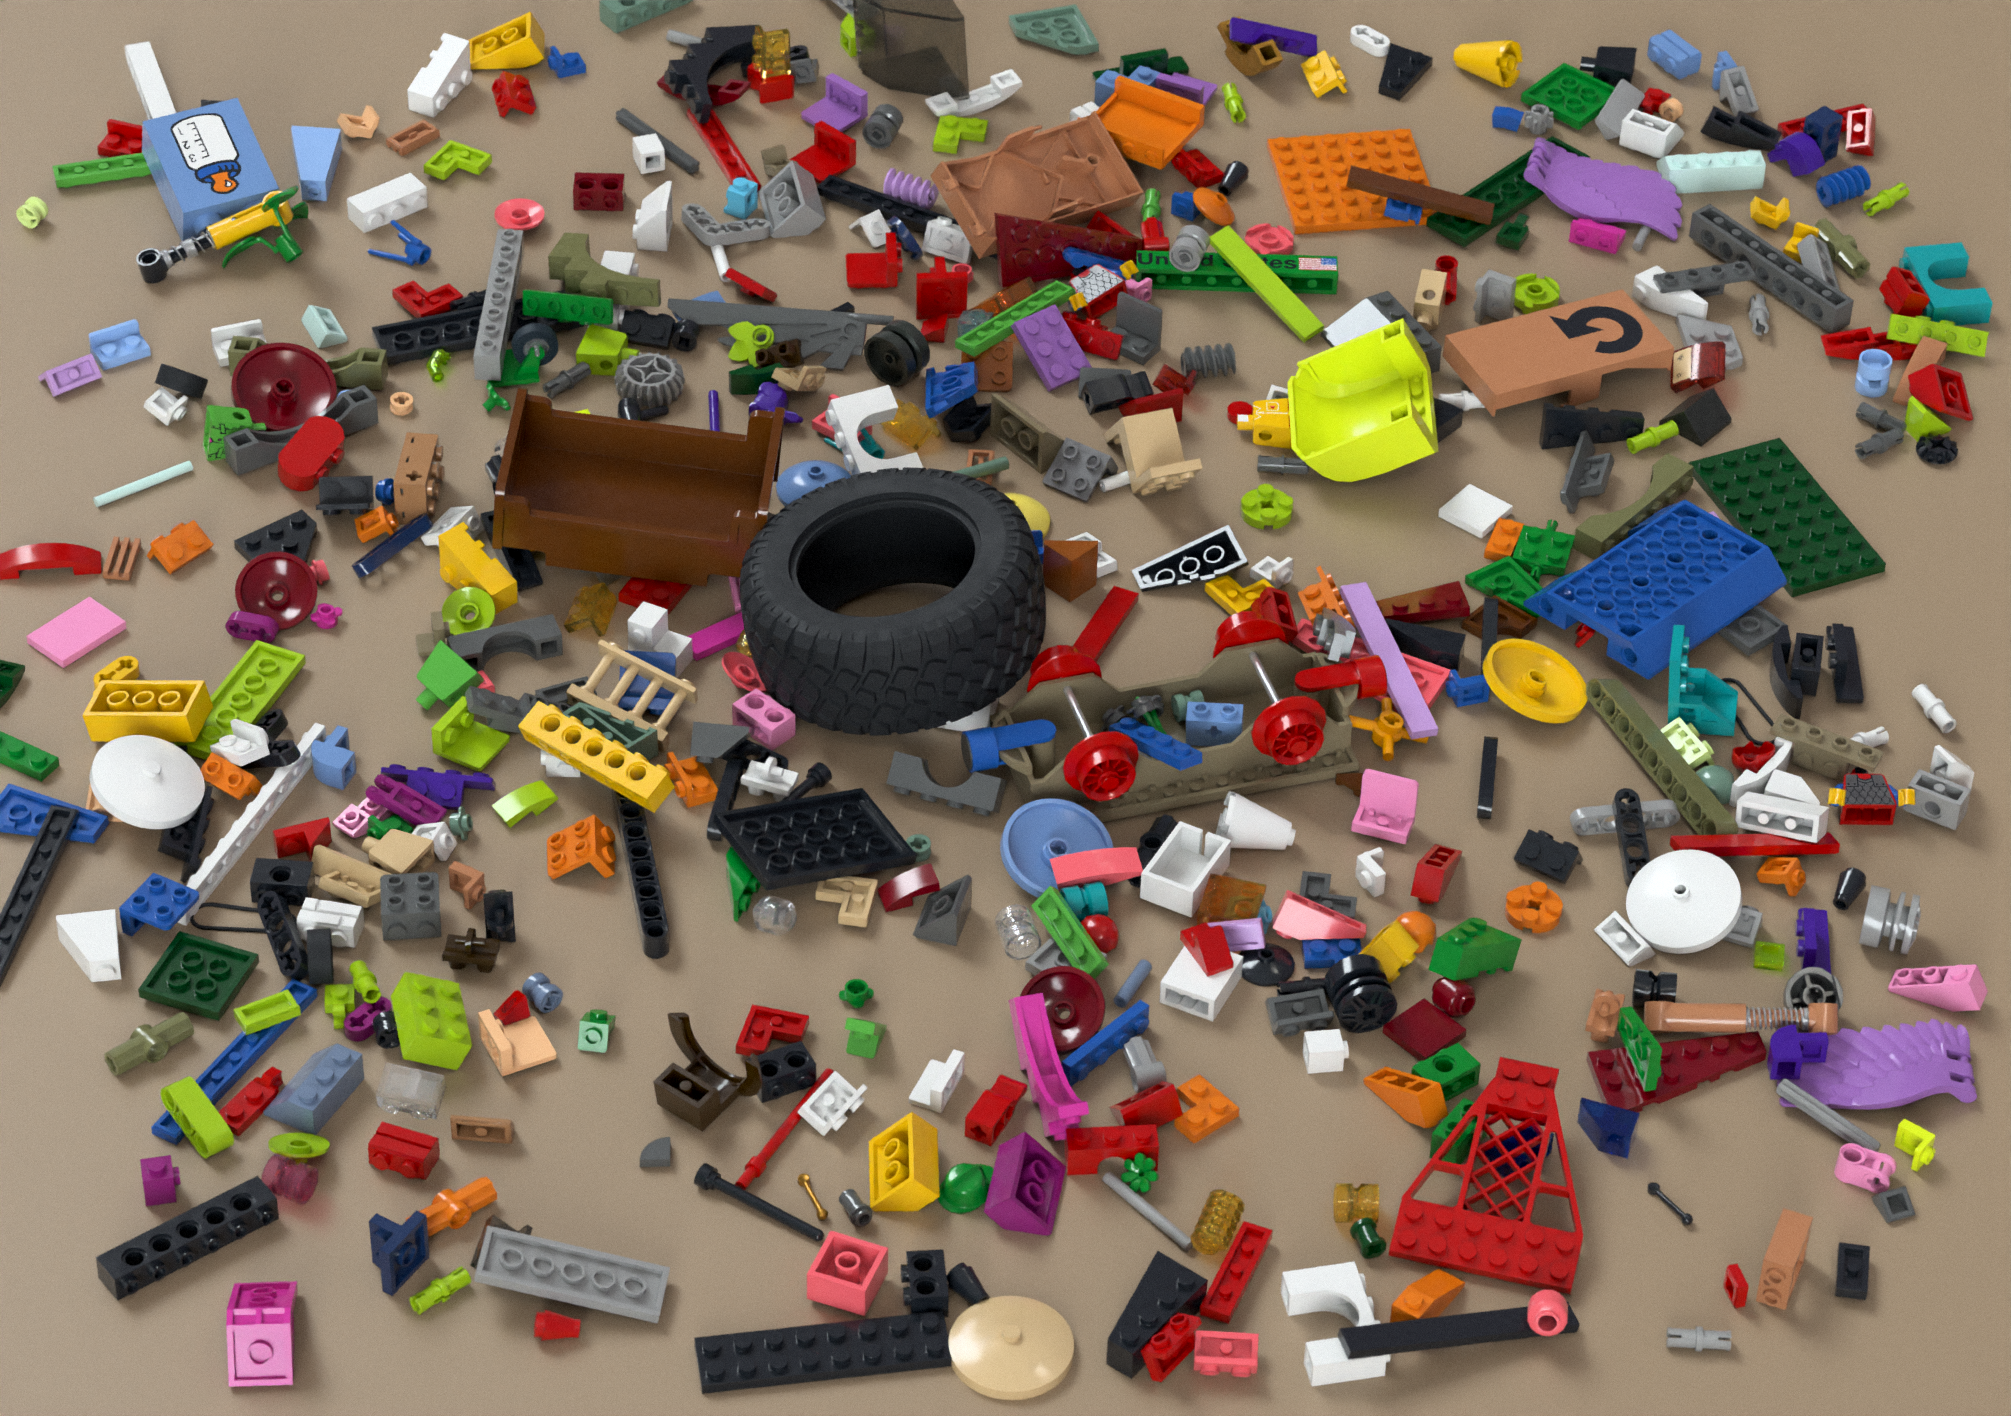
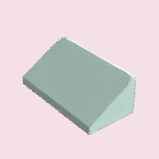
(323, 327)

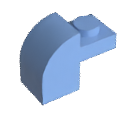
(333, 760)

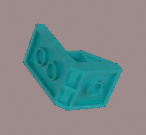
(1708, 703)

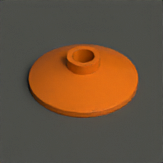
(1213, 206)

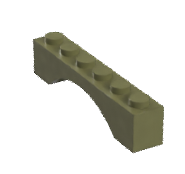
(354, 369)
(1603, 532)

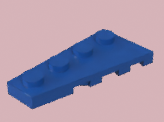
(25, 812)

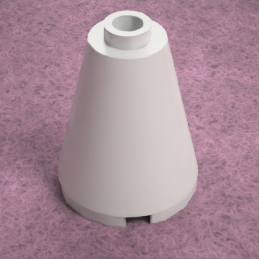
(1253, 826)

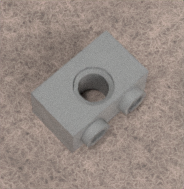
(1938, 799)

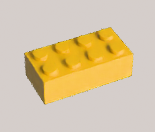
(149, 708)

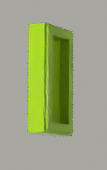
(267, 1012)

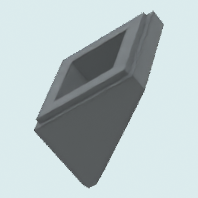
(1894, 1204)

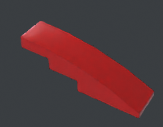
(1853, 342)

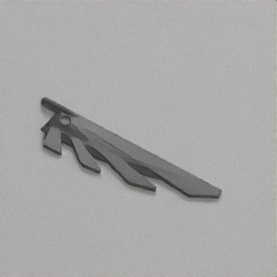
(817, 329)

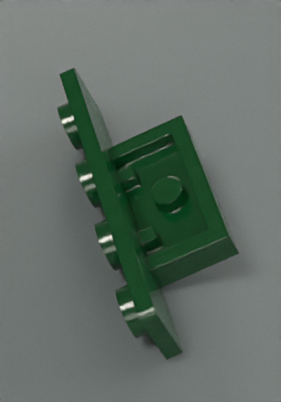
(1154, 59)

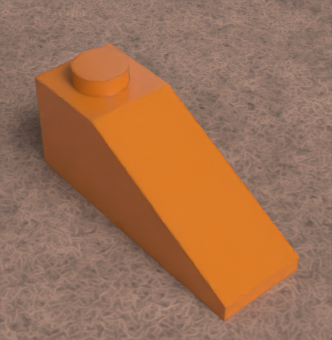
(1411, 1096)
(1426, 1297)

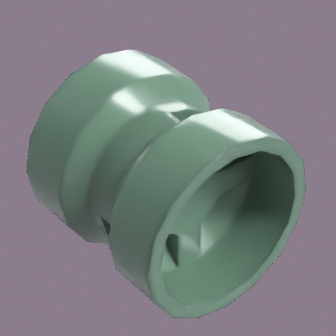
(1179, 703)

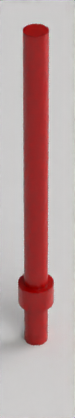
(757, 1164)

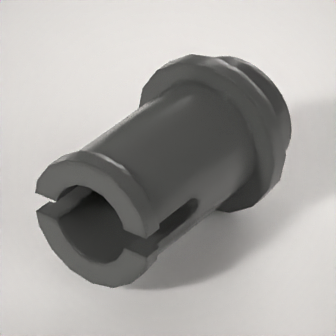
(859, 1213)

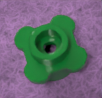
(856, 993)

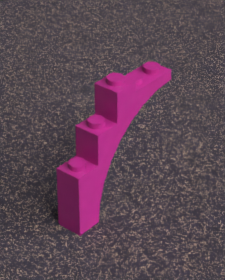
(1046, 1077)

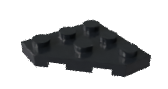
(289, 535)

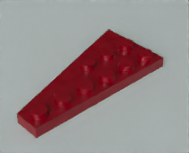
(1036, 247)
(1682, 1068)

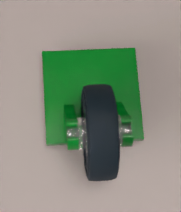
(531, 347)

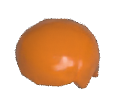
(1419, 927)

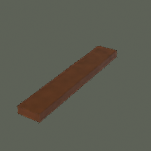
(1420, 195)

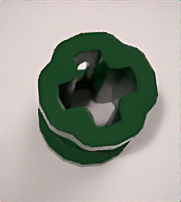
(1370, 1242)

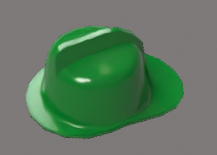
(965, 1187)

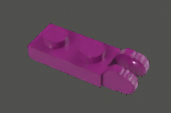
(405, 801)

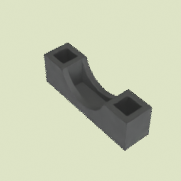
(535, 637)
(979, 791)

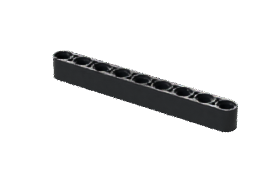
(642, 876)

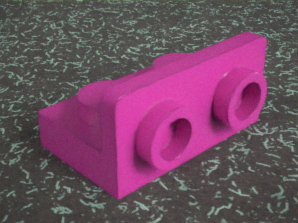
(1596, 235)

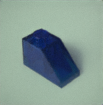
(1608, 1126)

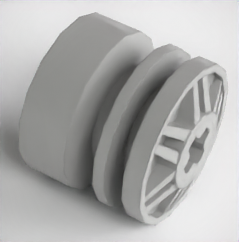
(1890, 919)

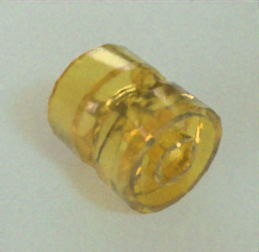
(1355, 1202)

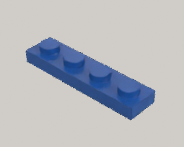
(1158, 745)
(1106, 1042)

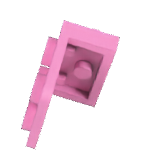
(1386, 806)

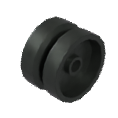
(897, 352)

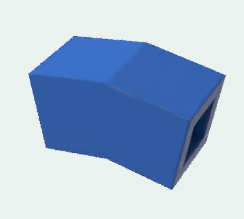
(1507, 118)

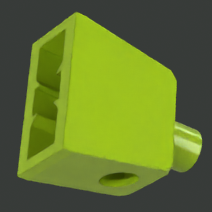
(603, 350)

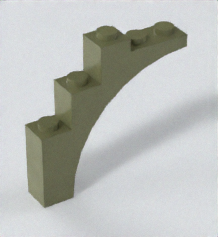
(583, 275)

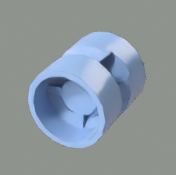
(1873, 373)

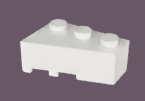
(442, 78)

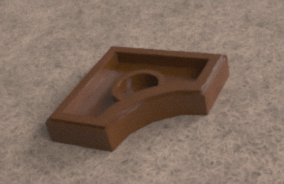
(1510, 622)

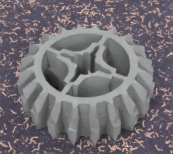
(650, 379)

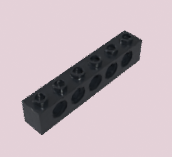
(187, 1238)

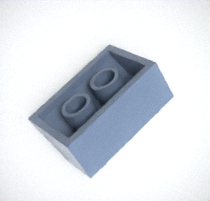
(318, 1089)

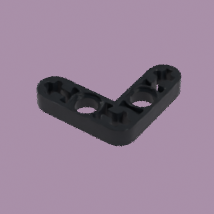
(281, 752)

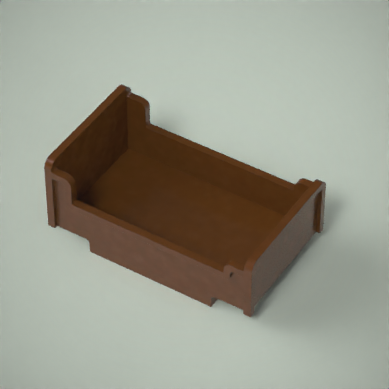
(634, 492)

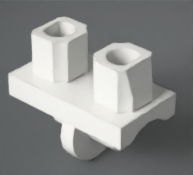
(770, 778)

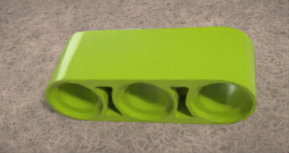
(197, 1117)

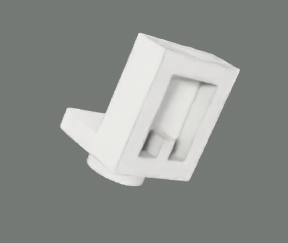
(441, 835)

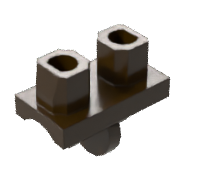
(786, 353)
(471, 950)

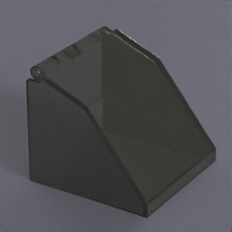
(913, 45)

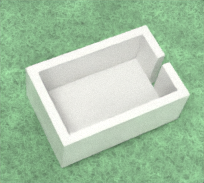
(1180, 873)

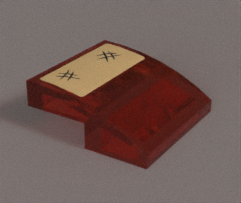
(1698, 365)

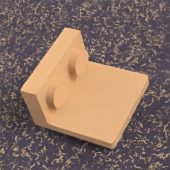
(515, 1044)

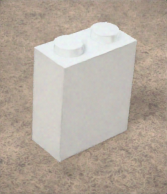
(1191, 990)

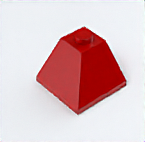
(1941, 390)

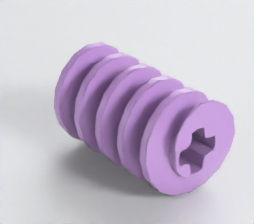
(909, 191)

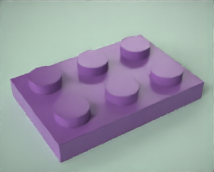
(1051, 347)

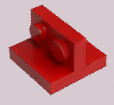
(941, 292)

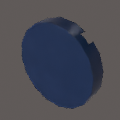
(904, 236)

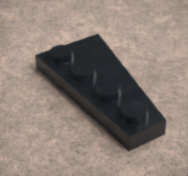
(1564, 425)

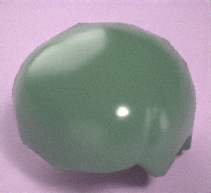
(1718, 780)

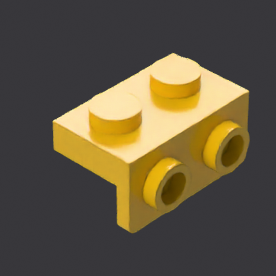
(1324, 74)

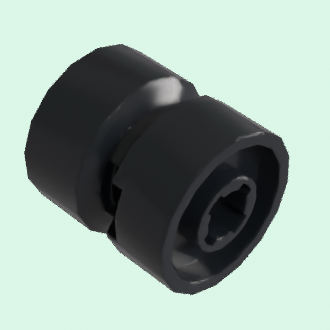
(1653, 987)

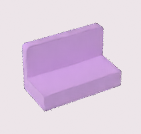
(71, 375)

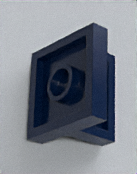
(398, 1248)

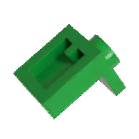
(378, 829)

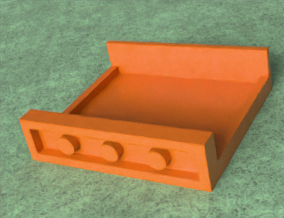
(1149, 121)

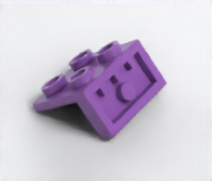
(1186, 87)

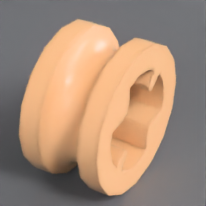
(1675, 106)
(401, 409)

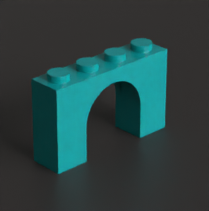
(1946, 262)

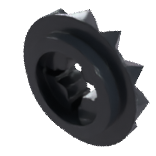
(1943, 452)

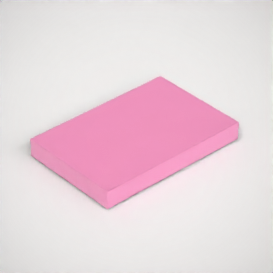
(76, 632)

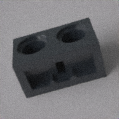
(785, 1071)
(925, 1281)

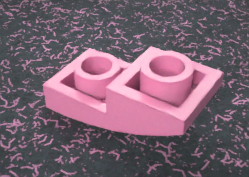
(354, 819)

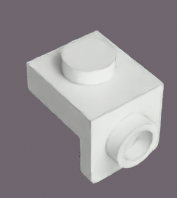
(166, 406)
(1273, 571)
(556, 767)
(1370, 871)

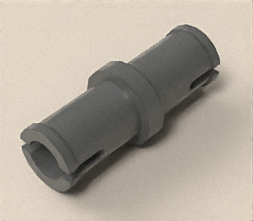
(1879, 443)

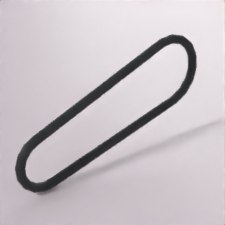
(1756, 705)
(237, 929)

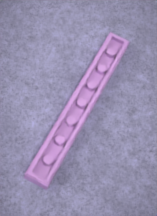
(1381, 642)

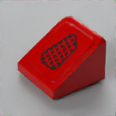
(513, 1009)

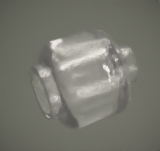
(774, 915)

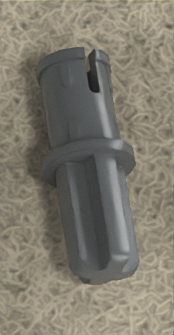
(567, 379)
(1879, 418)
(1282, 464)

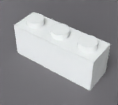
(387, 202)
(1781, 817)

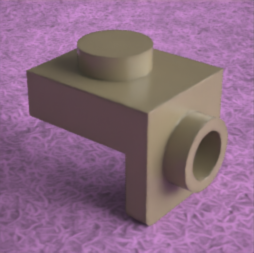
(774, 159)
(428, 641)

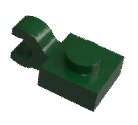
(1514, 234)

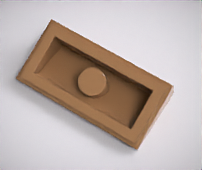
(482, 1129)

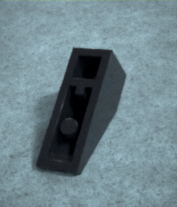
(1429, 643)

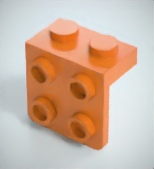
(579, 844)

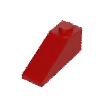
(1435, 873)

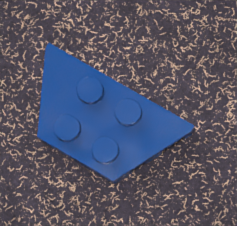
(949, 387)

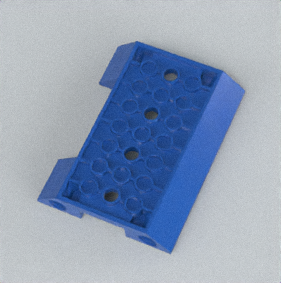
(1643, 591)

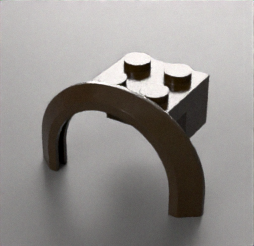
(703, 1087)

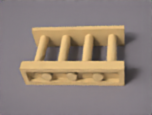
(613, 652)

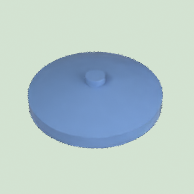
(1044, 832)

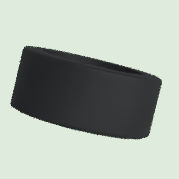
(181, 381)
(320, 956)

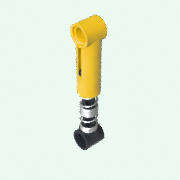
(155, 263)

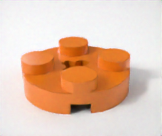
(1538, 896)

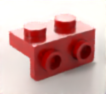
(513, 92)
(1170, 1345)

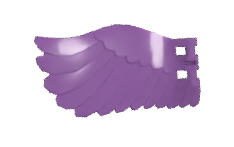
(1604, 189)
(1890, 1067)

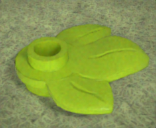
(747, 341)

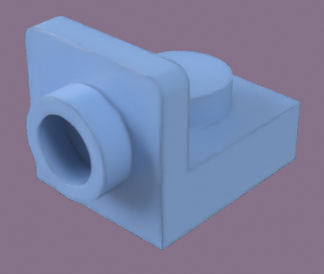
(1723, 62)

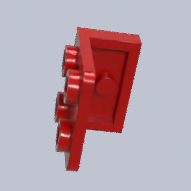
(830, 154)
(875, 269)

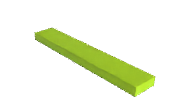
(1266, 283)

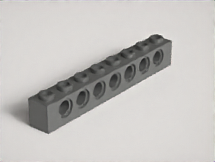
(1772, 268)

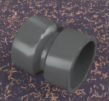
(882, 126)

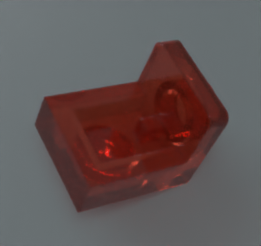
(1170, 379)

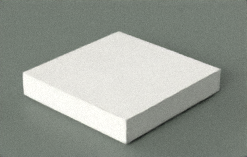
(1475, 511)

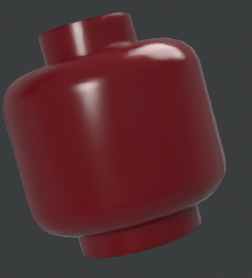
(1453, 997)

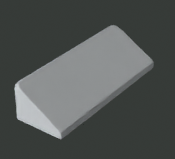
(1620, 103)
(1817, 259)

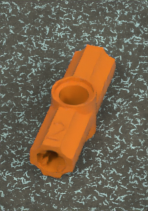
(456, 1207)

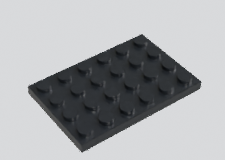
(814, 839)

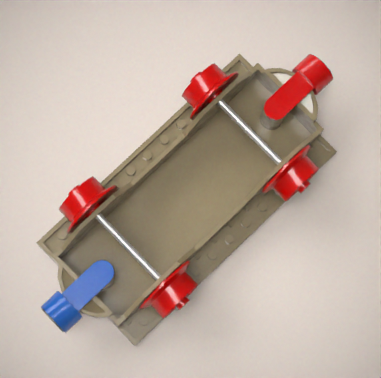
(1290, 735)

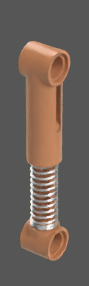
(1736, 1017)

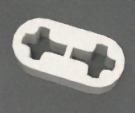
(1369, 40)

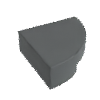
(656, 1153)

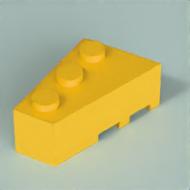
(467, 565)

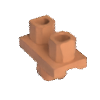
(1604, 1015)

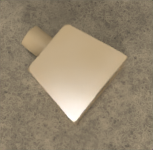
(1429, 312)
(400, 852)

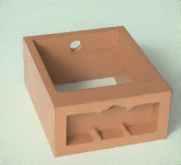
(1784, 1259)

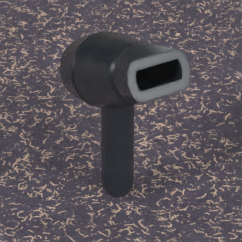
(629, 409)

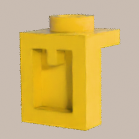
(1800, 232)

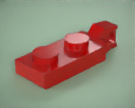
(251, 1101)

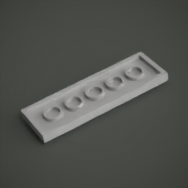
(572, 1274)

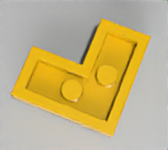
(1232, 596)

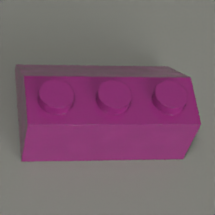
(1025, 1186)

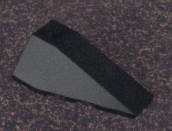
(1199, 560)

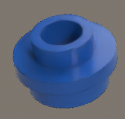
(385, 491)

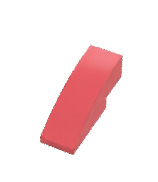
(1097, 865)

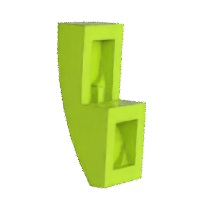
(519, 803)

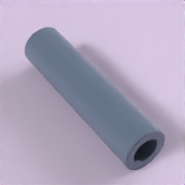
(1132, 983)

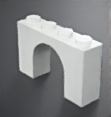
(857, 411)
(1336, 1290)

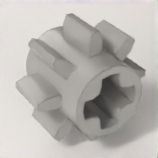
(1538, 119)

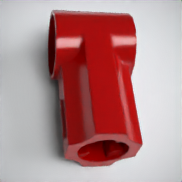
(1153, 236)
(1450, 266)

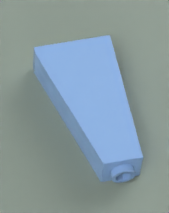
(316, 159)

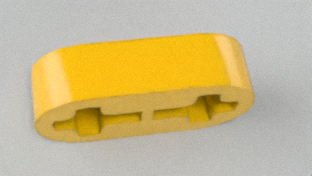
(121, 669)

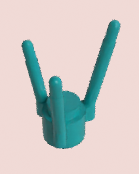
(868, 444)

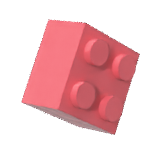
(847, 1273)

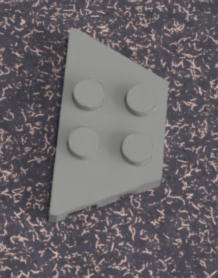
(1700, 331)

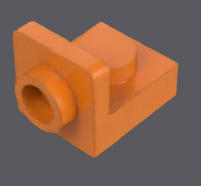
(375, 523)
(1783, 871)

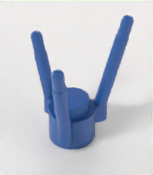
(415, 249)

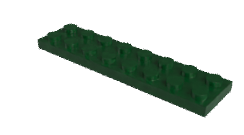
(1504, 189)

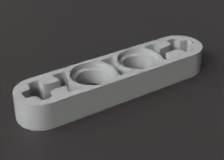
(1664, 815)

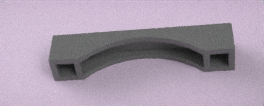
(253, 449)

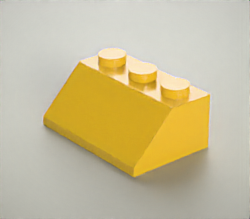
(904, 1166)

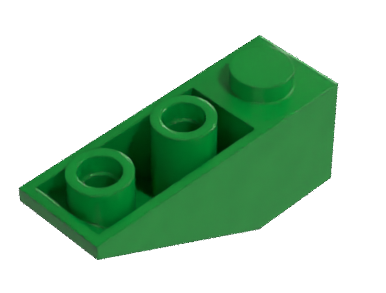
(740, 884)

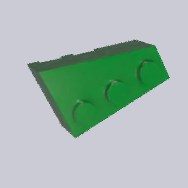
(1472, 949)

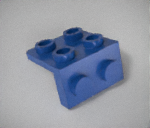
(661, 660)
(157, 903)

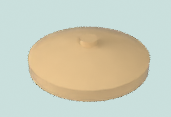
(1011, 1347)

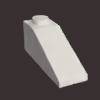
(1671, 303)

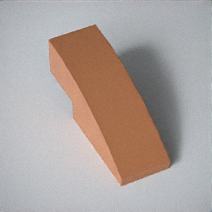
(1926, 353)

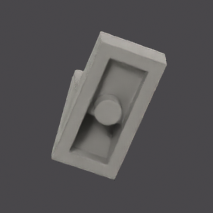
(1738, 91)

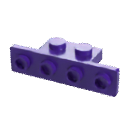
(1285, 39)
(442, 788)
(1813, 938)

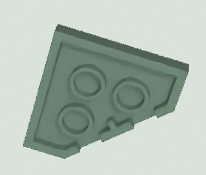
(1056, 28)

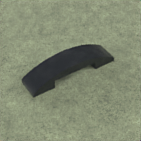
(1786, 691)

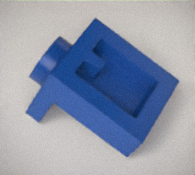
(566, 64)
(1184, 206)
(1467, 690)

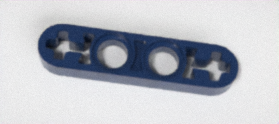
(392, 545)

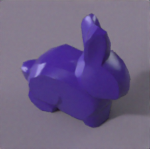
(773, 396)

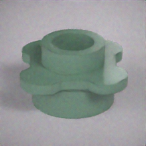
(461, 823)

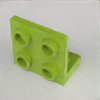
(465, 740)

